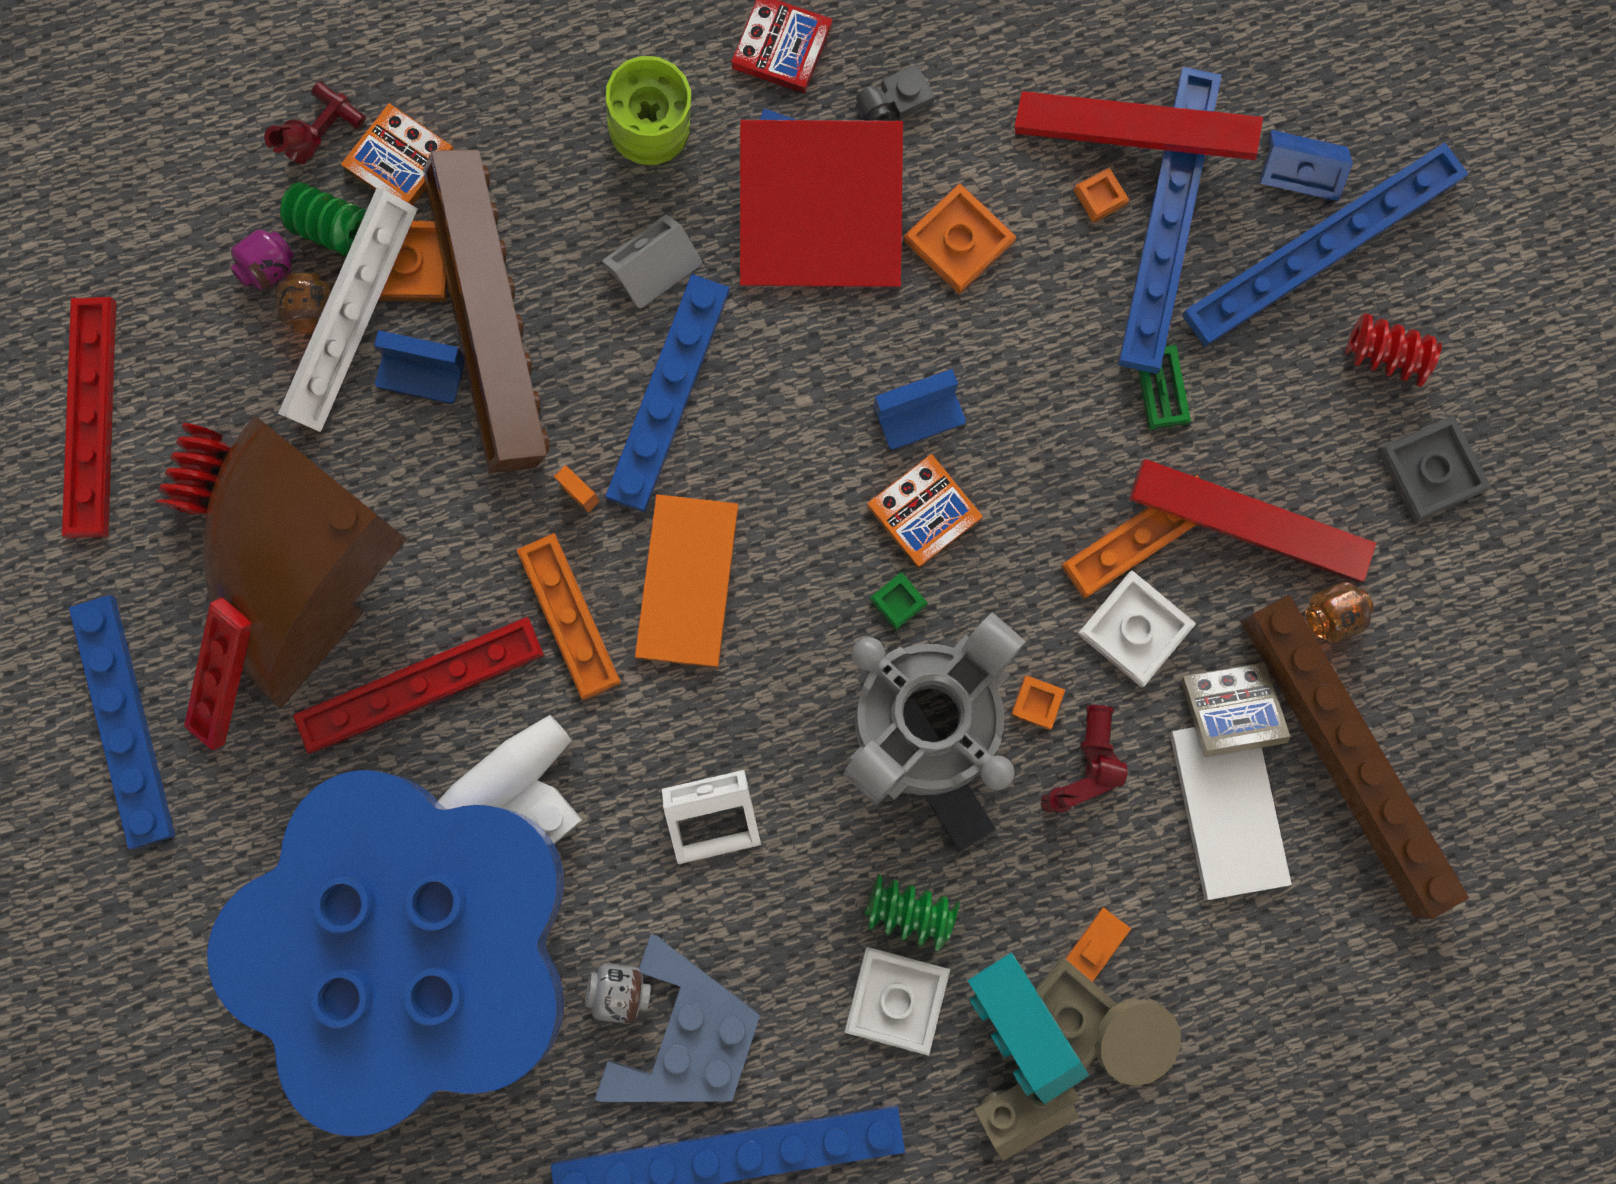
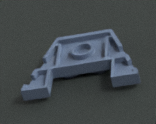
(702, 1042)

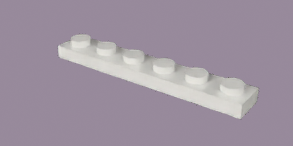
(348, 310)

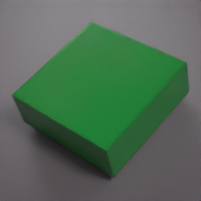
(898, 601)

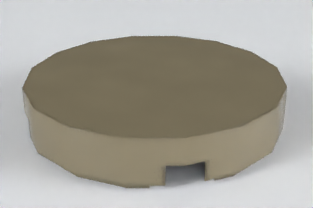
(1138, 1041)

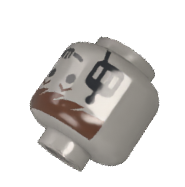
(617, 993)

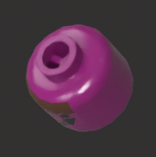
(261, 259)

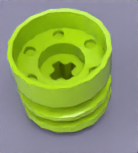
(651, 90)

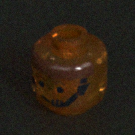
(302, 301)
(1339, 612)

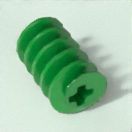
(320, 217)
(911, 913)

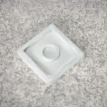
(1136, 628)
(897, 1001)

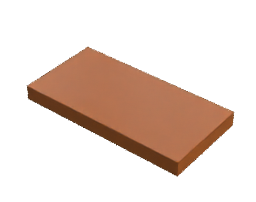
(687, 581)

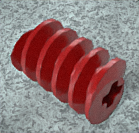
(1394, 348)
(194, 469)

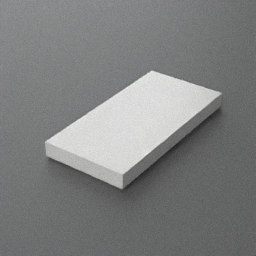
(1230, 818)

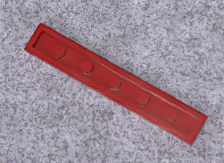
(1139, 125)
(89, 418)
(1252, 521)
(418, 685)

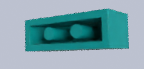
(1026, 1030)

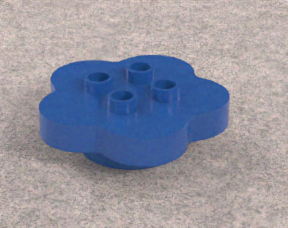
(395, 951)

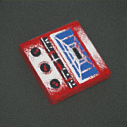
(782, 44)

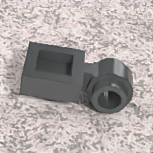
(902, 91)

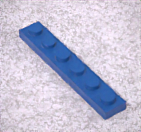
(667, 393)
(121, 722)

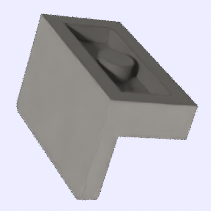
(653, 260)

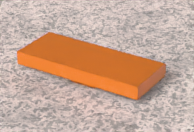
(1098, 944)

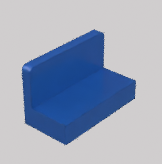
(1306, 165)
(418, 367)
(919, 410)

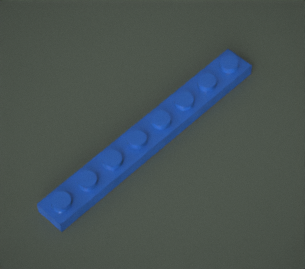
(1166, 236)
(1324, 244)
(745, 1152)

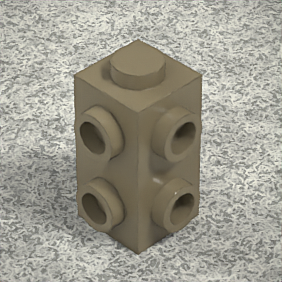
(1020, 1120)

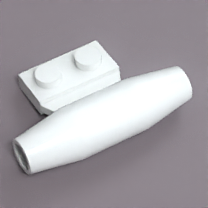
(511, 777)

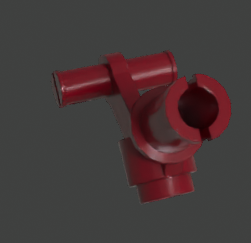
(301, 140)
(1103, 767)

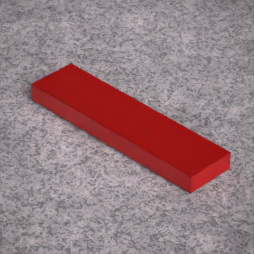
(217, 673)

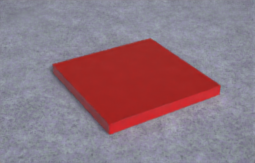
(821, 203)

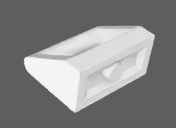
(705, 798)

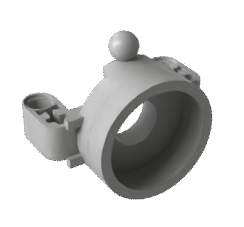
(969, 673)

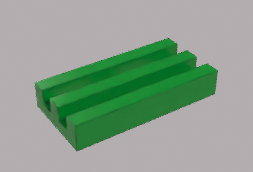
(1168, 420)

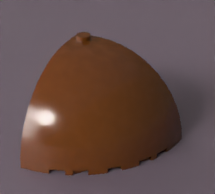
(289, 556)

